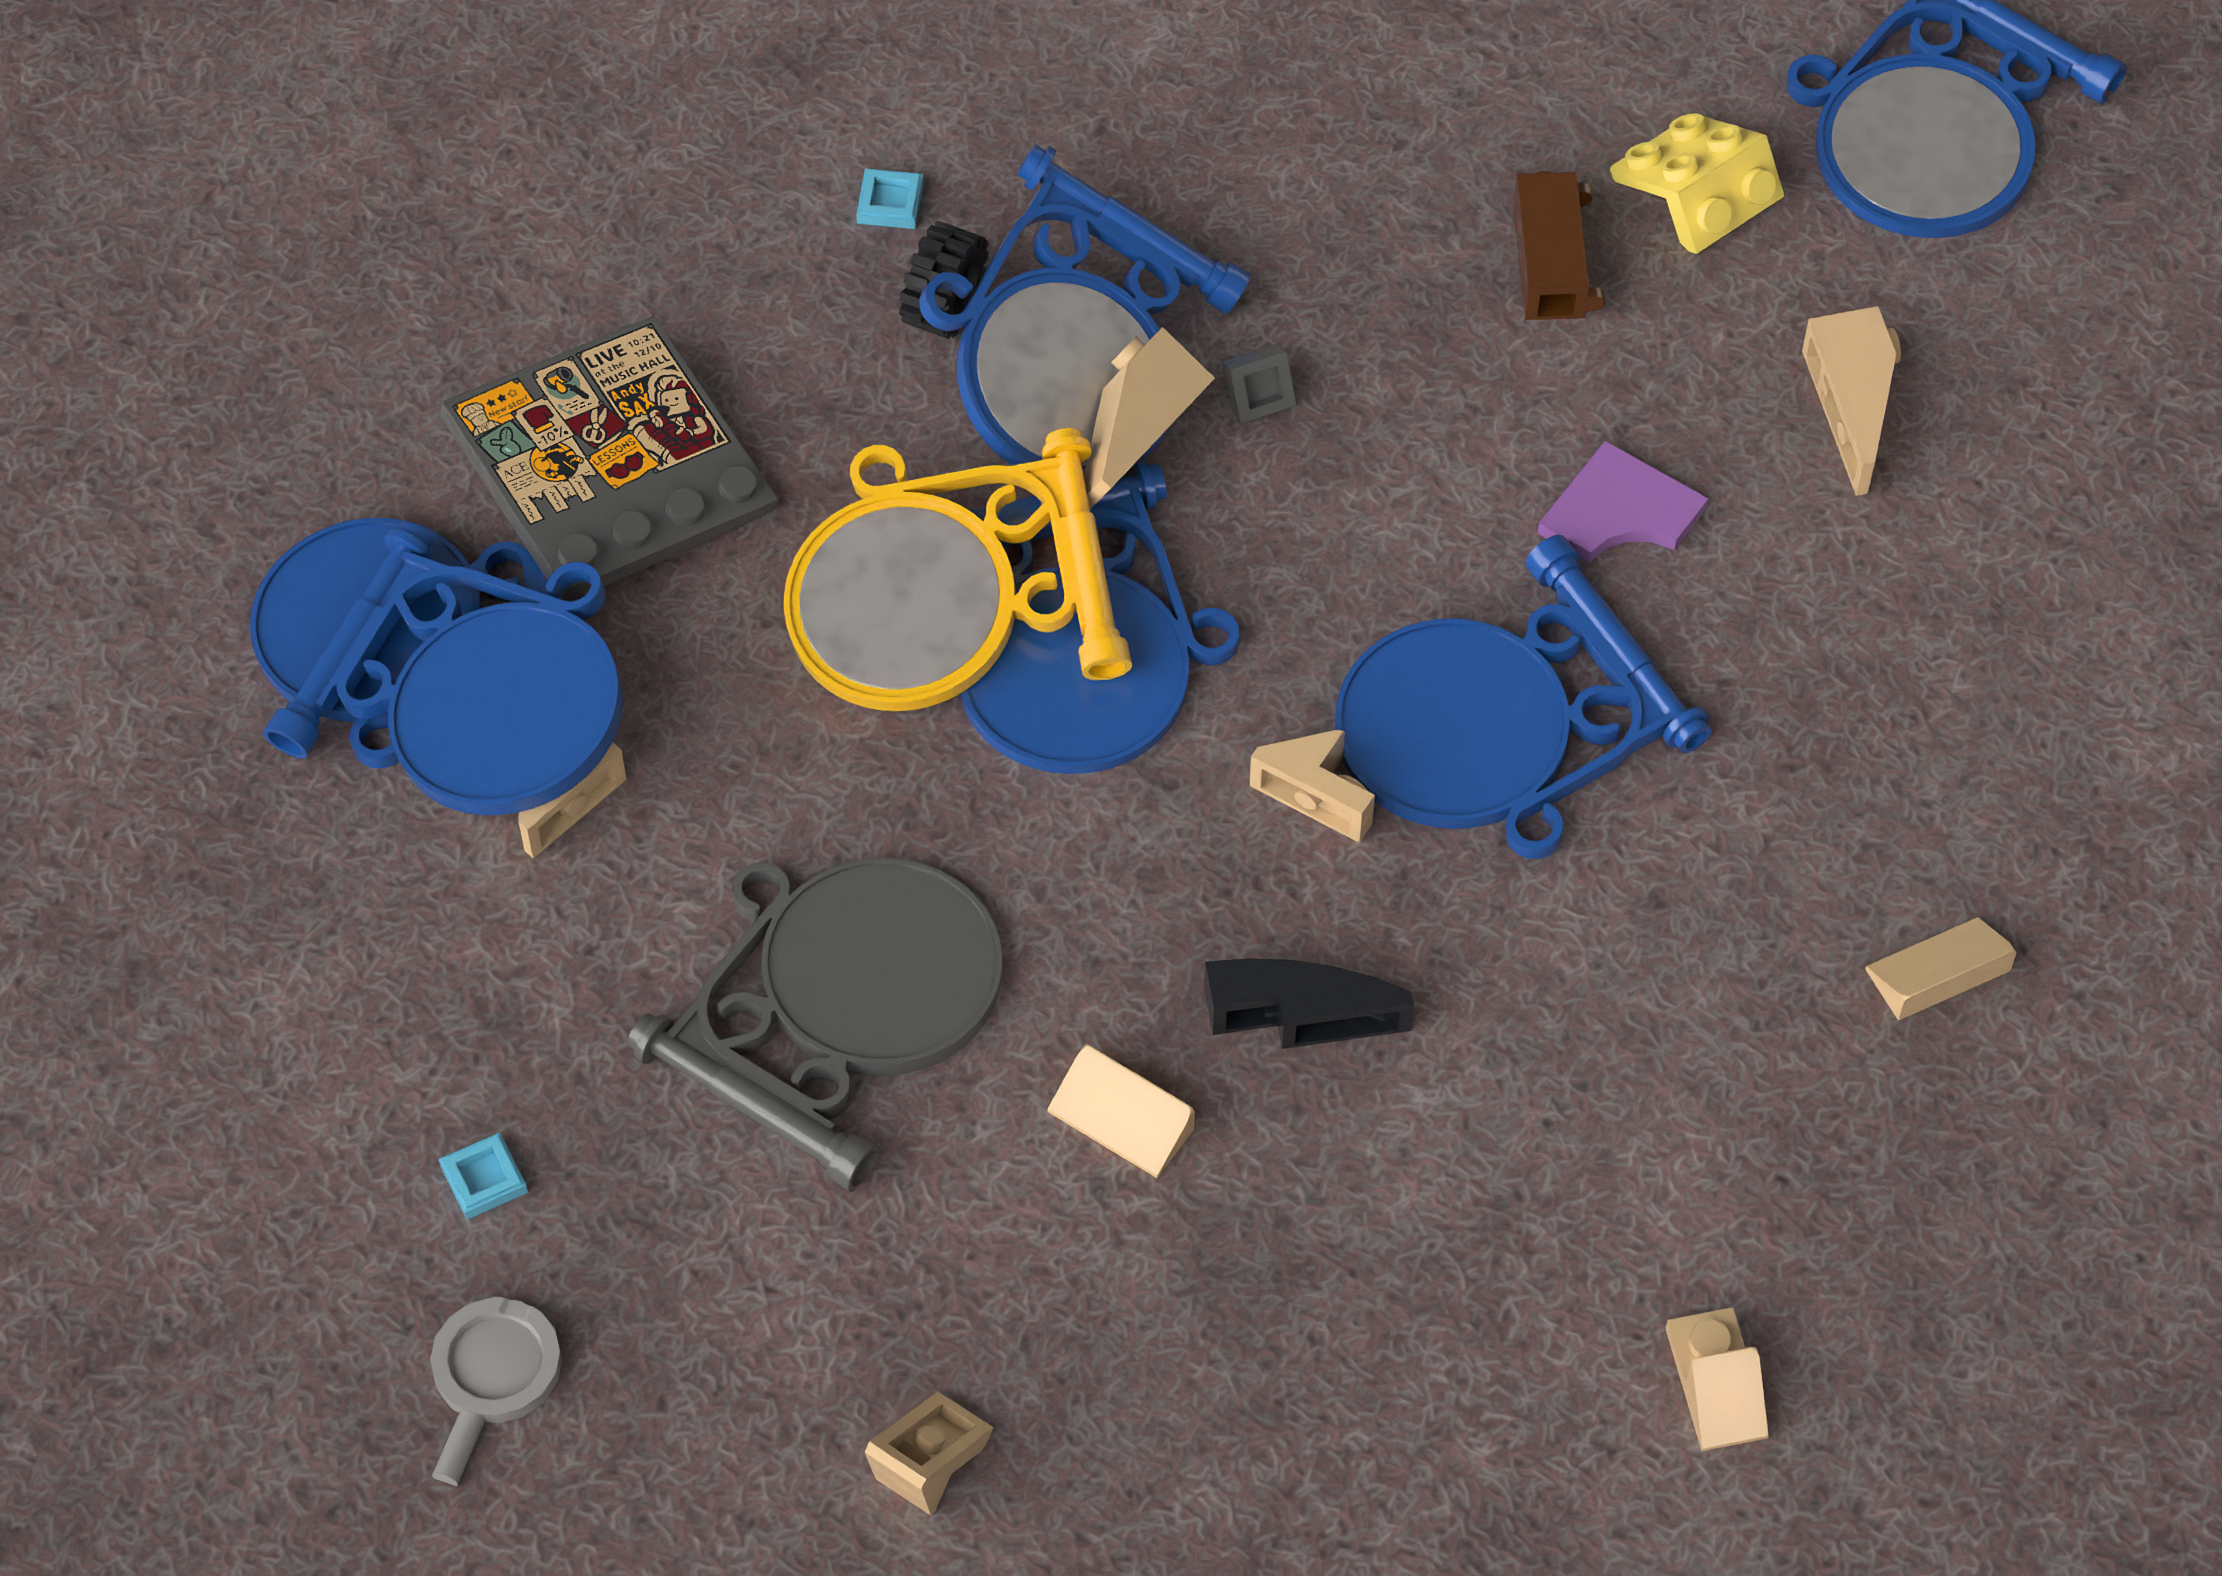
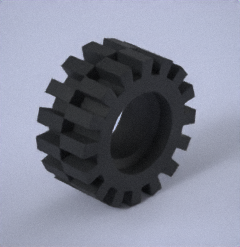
(941, 251)

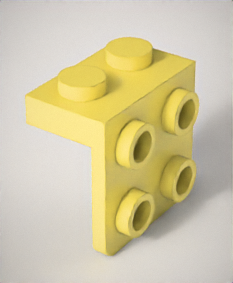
(1707, 173)

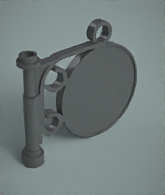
(863, 972)

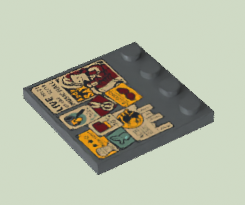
(608, 456)

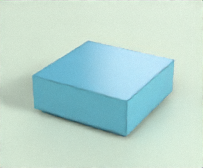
(890, 198)
(483, 1175)

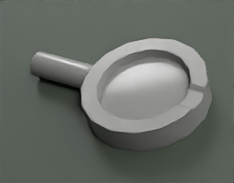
(493, 1367)

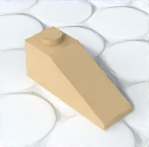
(1852, 370)
(1139, 405)

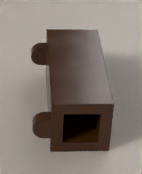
(1553, 246)

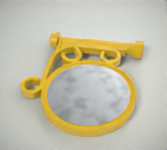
(916, 594)

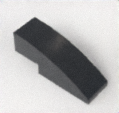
(1303, 1000)

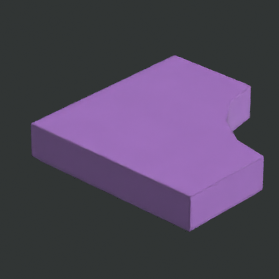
(1622, 502)

